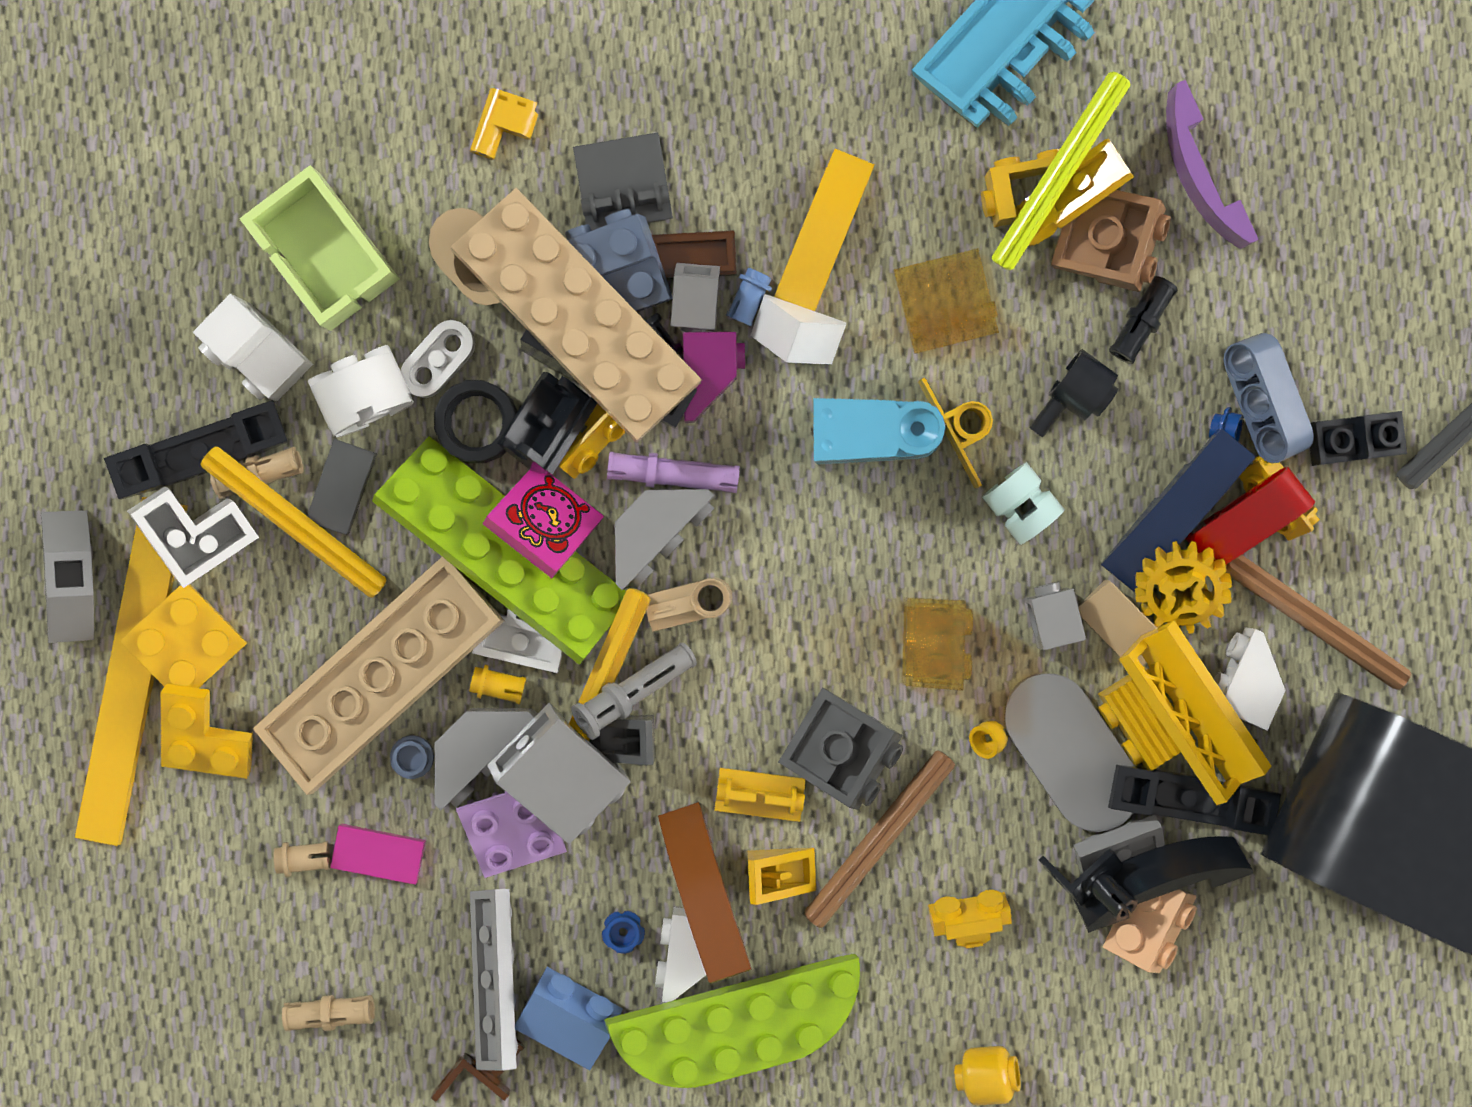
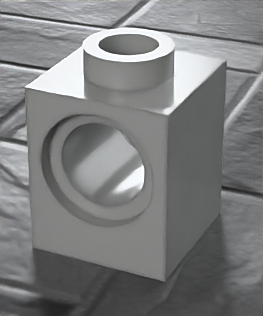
(695, 297)
(1055, 616)

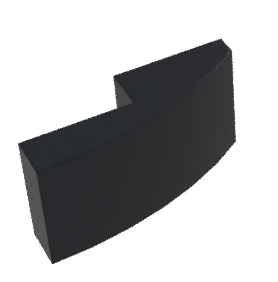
(1358, 438)

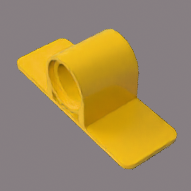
(957, 436)

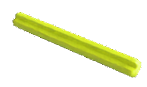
(1061, 170)

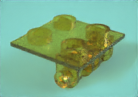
(946, 301)

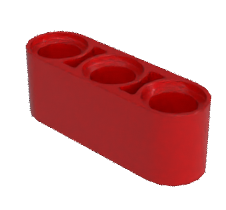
(1253, 516)

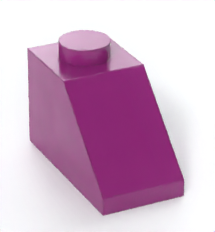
(716, 361)

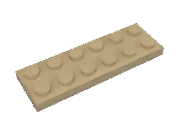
(576, 314)
(378, 675)

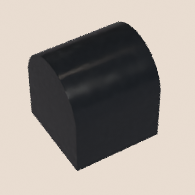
(1384, 819)

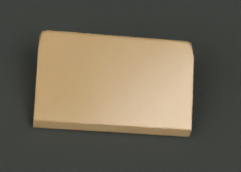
(1115, 618)

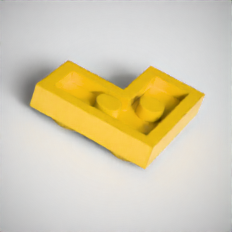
(192, 743)

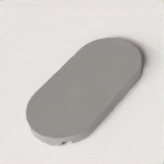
(1067, 748)

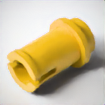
(497, 684)

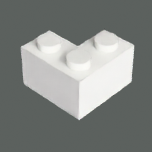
(246, 340)
(188, 545)

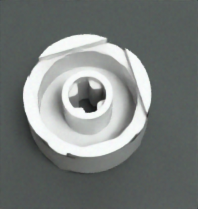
(360, 391)

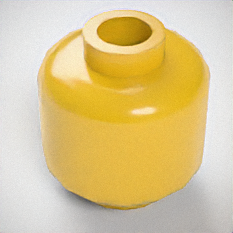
(988, 1075)

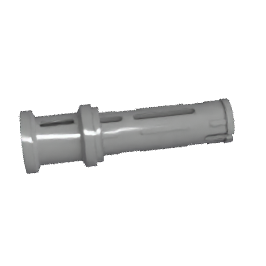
(618, 699)

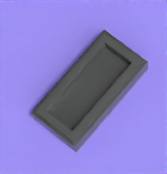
(341, 486)

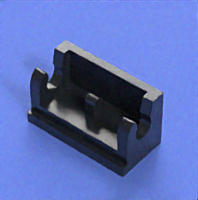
(547, 423)

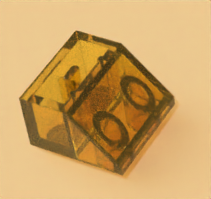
(936, 643)

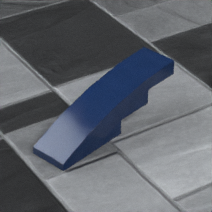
(1179, 506)

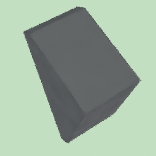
(628, 740)

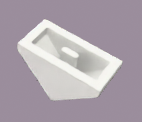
(797, 332)

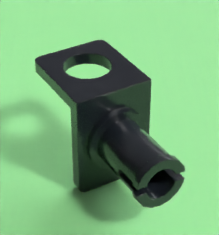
(1097, 882)

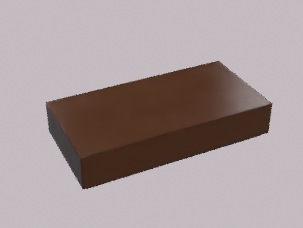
(697, 248)

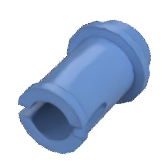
(749, 296)

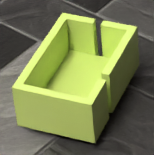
(325, 248)

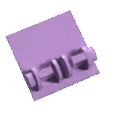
(506, 834)

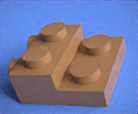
(1114, 240)

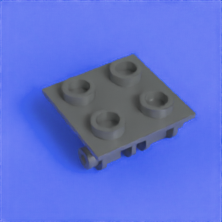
(622, 177)

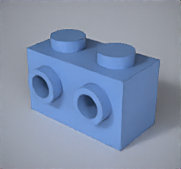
(567, 1018)

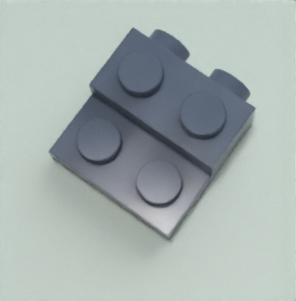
(625, 258)

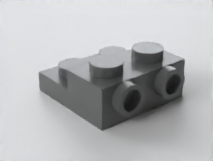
(842, 750)

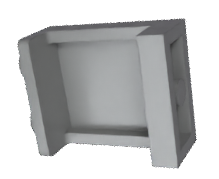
(558, 774)

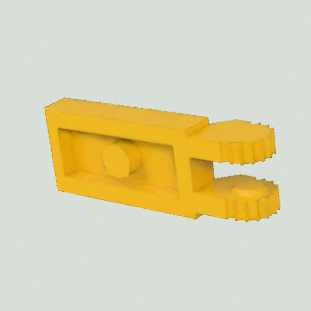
(1095, 179)

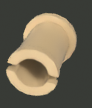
(299, 858)

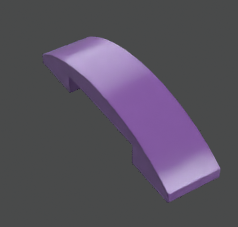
(1228, 221)

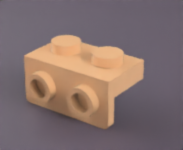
(1152, 930)

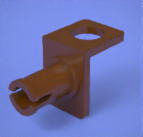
(490, 1078)

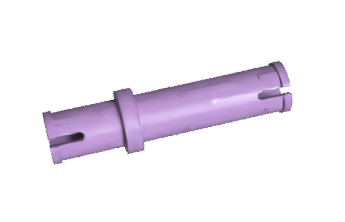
(672, 472)

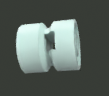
(1015, 490)

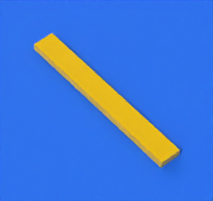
(123, 703)

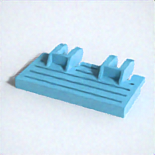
(989, 39)

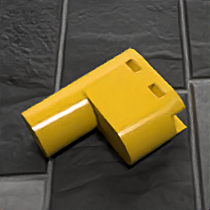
(503, 114)

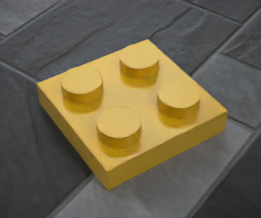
(183, 639)

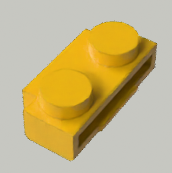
(970, 918)

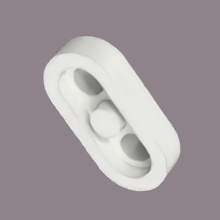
(435, 356)

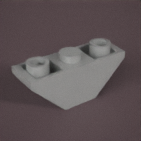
(653, 528)
(68, 576)
(470, 748)

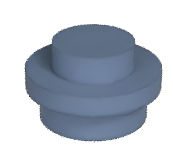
(412, 757)

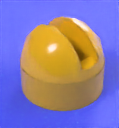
(993, 747)

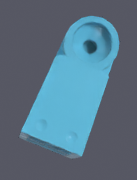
(874, 430)

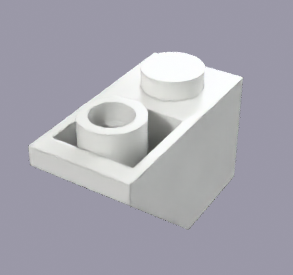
(1251, 679)
(683, 959)

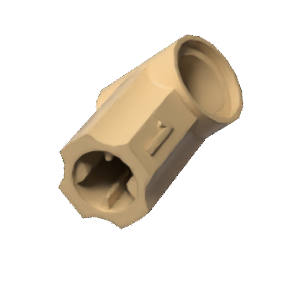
(684, 605)

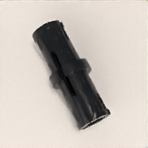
(1143, 319)

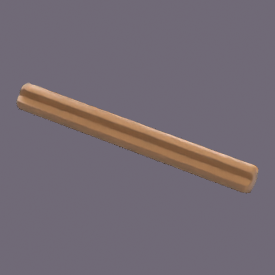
(1318, 622)
(879, 839)

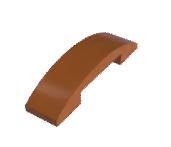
(703, 893)

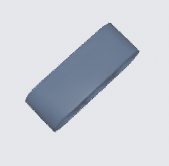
(1268, 397)

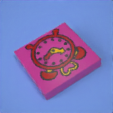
(543, 521)

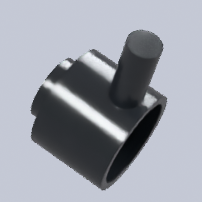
(1083, 391)

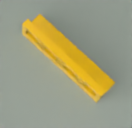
(1197, 706)

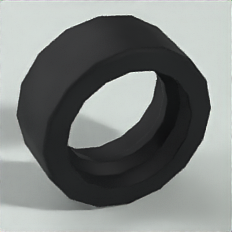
(446, 407)

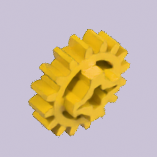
(1183, 586)

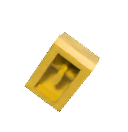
(780, 873)

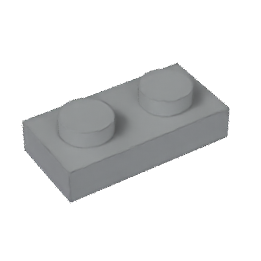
(1125, 841)

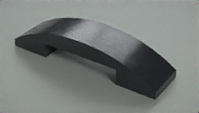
(179, 457)
(1186, 798)
(1170, 869)

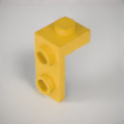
(998, 198)

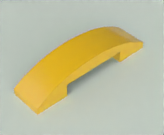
(824, 230)

